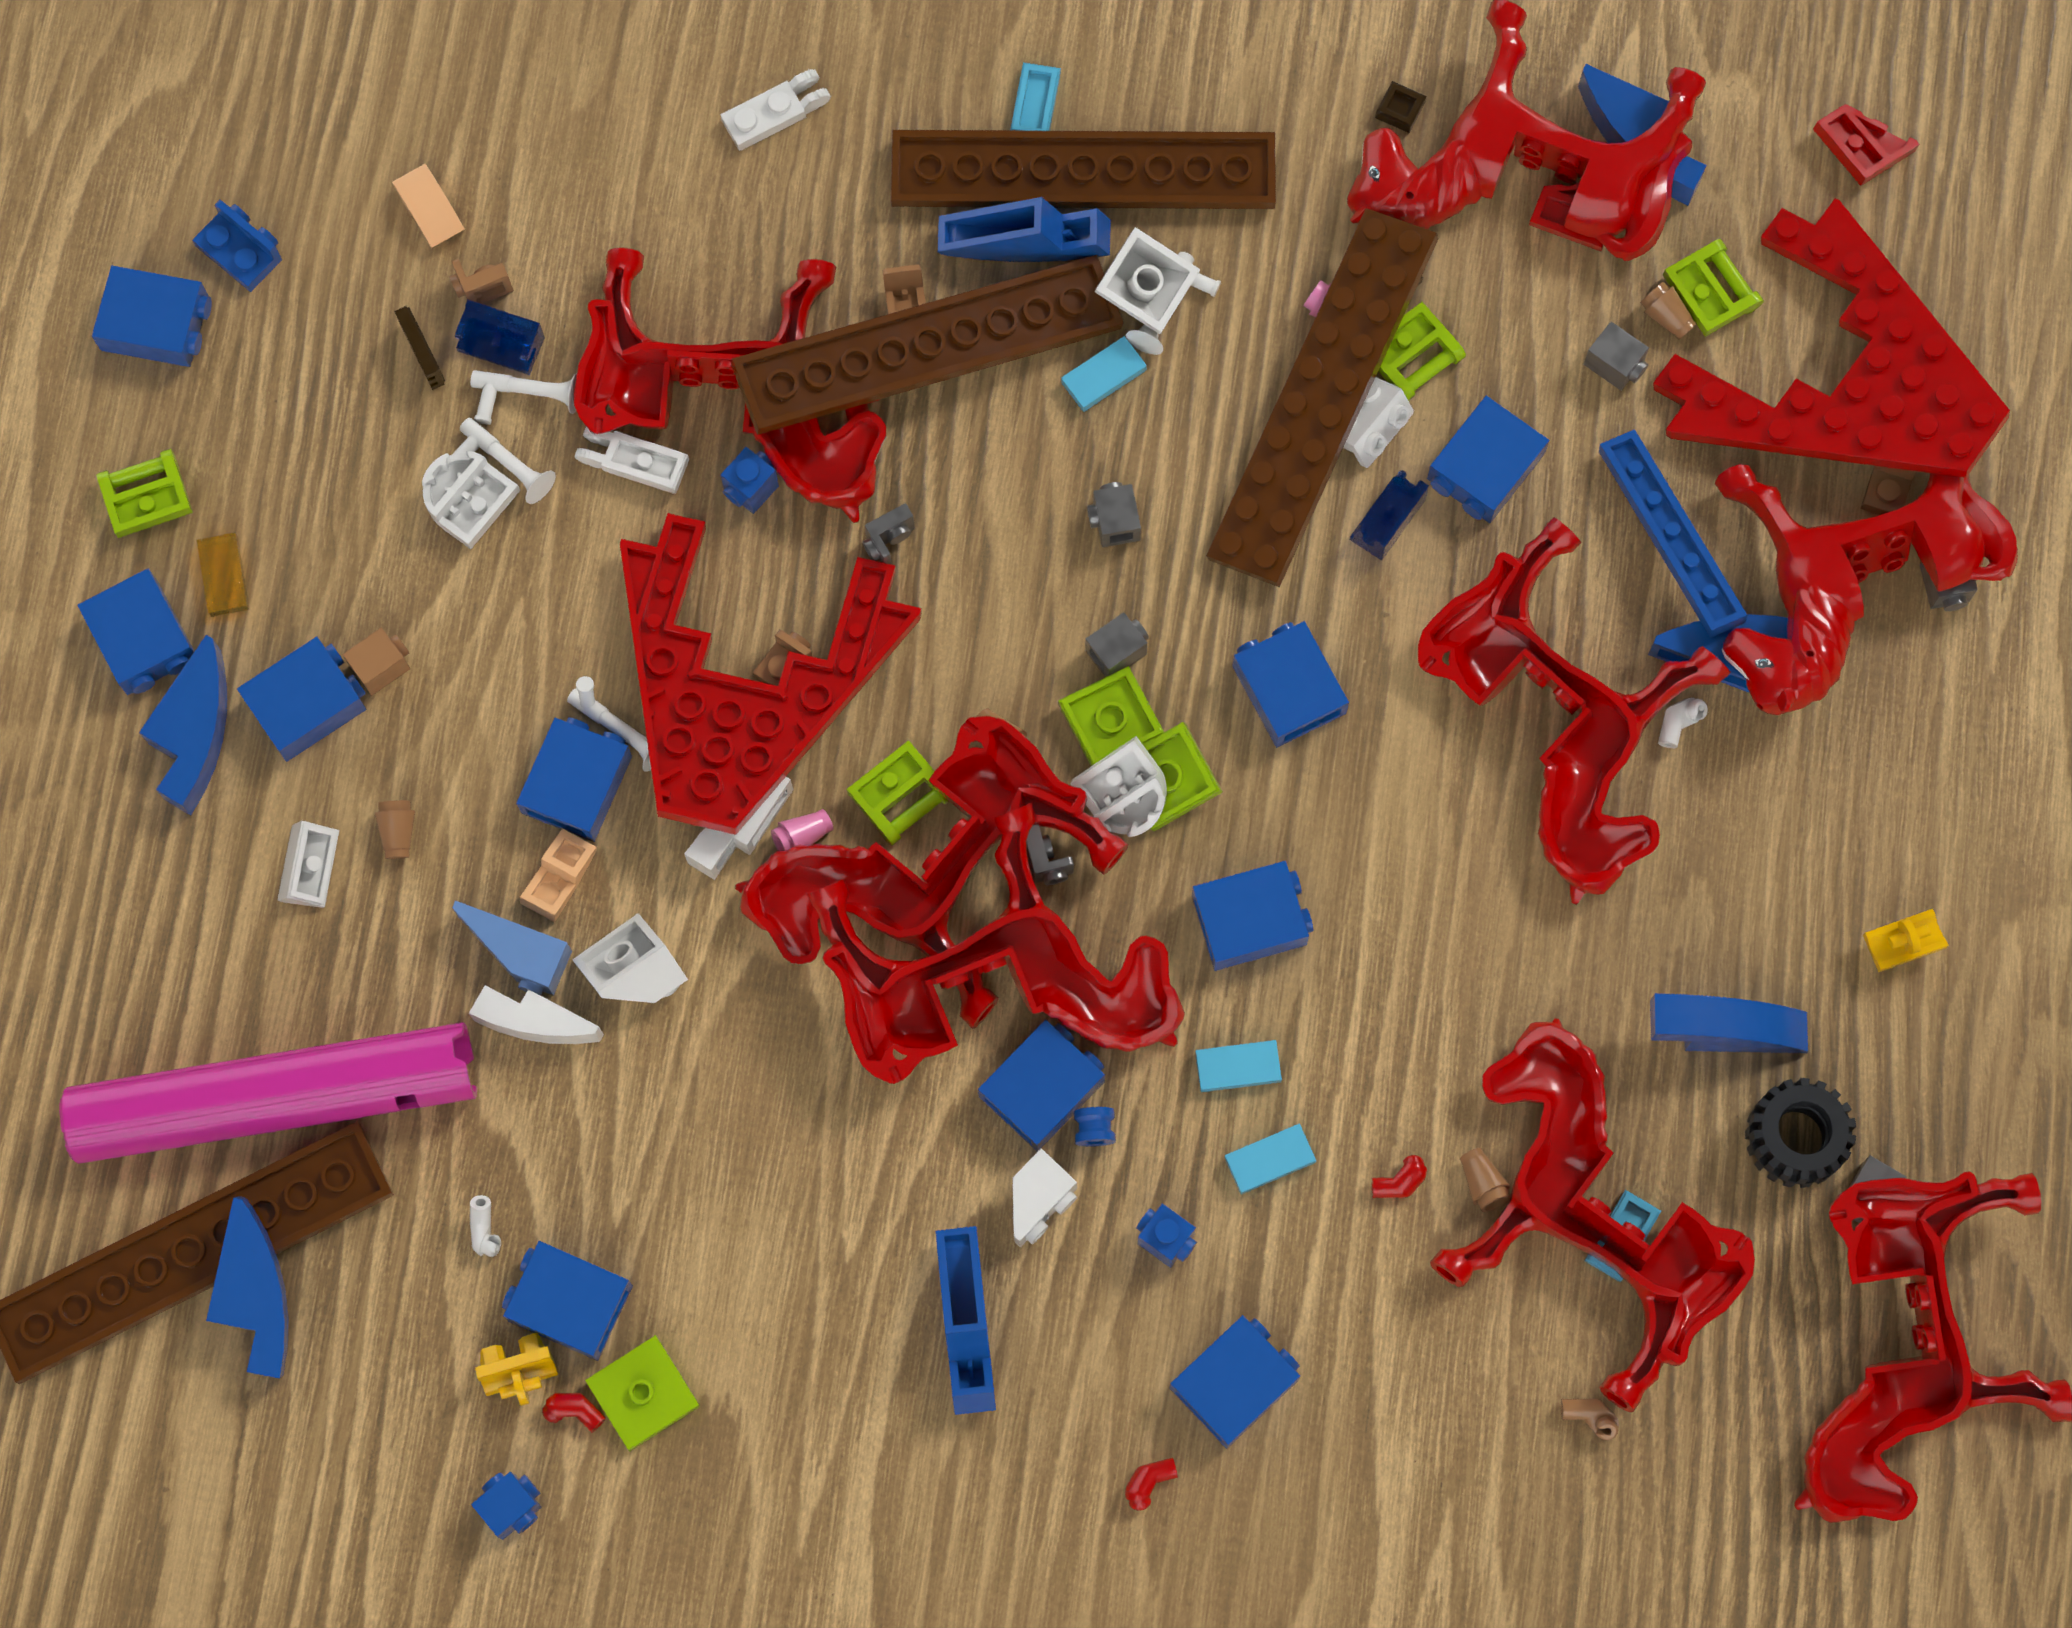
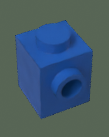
(749, 480)
(1166, 1235)
(508, 1504)

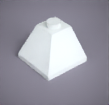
(1147, 280)
(631, 964)

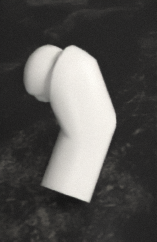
(1678, 717)
(480, 1227)

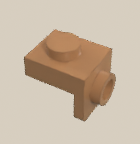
(903, 287)

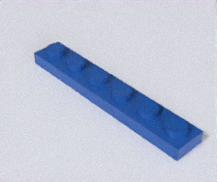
(1673, 533)

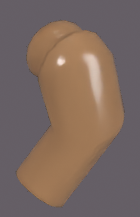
(1594, 1413)

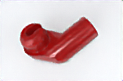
(1404, 1182)
(573, 1405)
(1144, 1481)

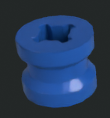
(1094, 1126)

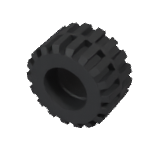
(1823, 1109)

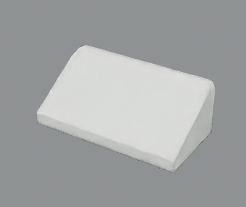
(308, 864)

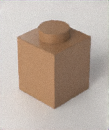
(378, 660)

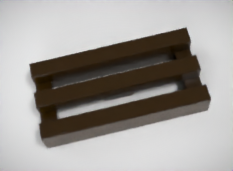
(420, 347)

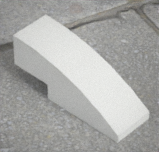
(714, 848)
(532, 1019)

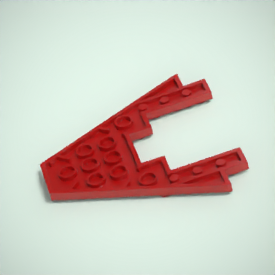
(1901, 404)
(728, 739)

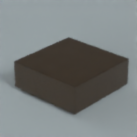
(1400, 107)

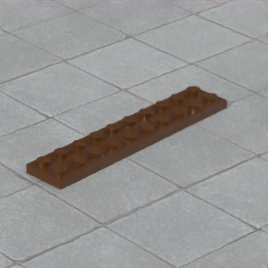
(1084, 169)
(924, 344)
(1322, 397)
(183, 1251)

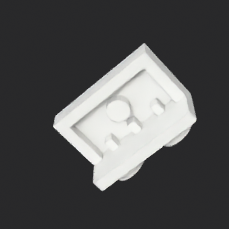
(1378, 421)

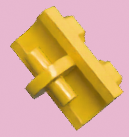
(1905, 940)
(517, 1373)

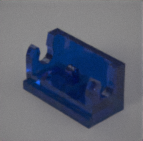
(499, 337)
(1390, 515)

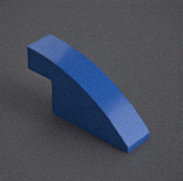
(1628, 111)
(1024, 233)
(1685, 640)
(191, 726)
(1727, 1024)
(252, 1290)
(965, 1320)

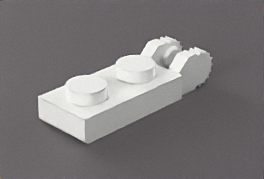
(773, 110)
(636, 460)

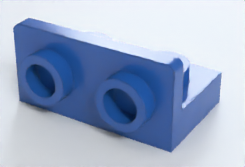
(238, 246)

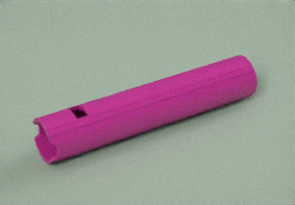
(267, 1093)

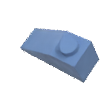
(526, 954)

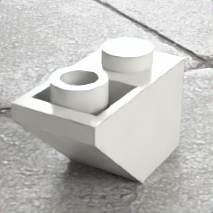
(1037, 1193)

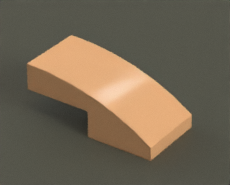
(428, 206)
(559, 875)

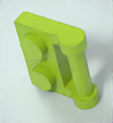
(1703, 293)
(1415, 335)
(148, 503)
(889, 784)

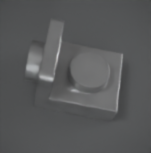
(891, 528)
(1038, 852)

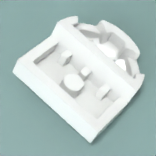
(466, 495)
(1125, 789)

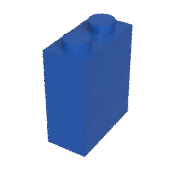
(151, 316)
(1487, 460)
(137, 632)
(1289, 683)
(303, 697)
(575, 778)
(1251, 915)
(1042, 1084)
(566, 1300)
(1236, 1380)

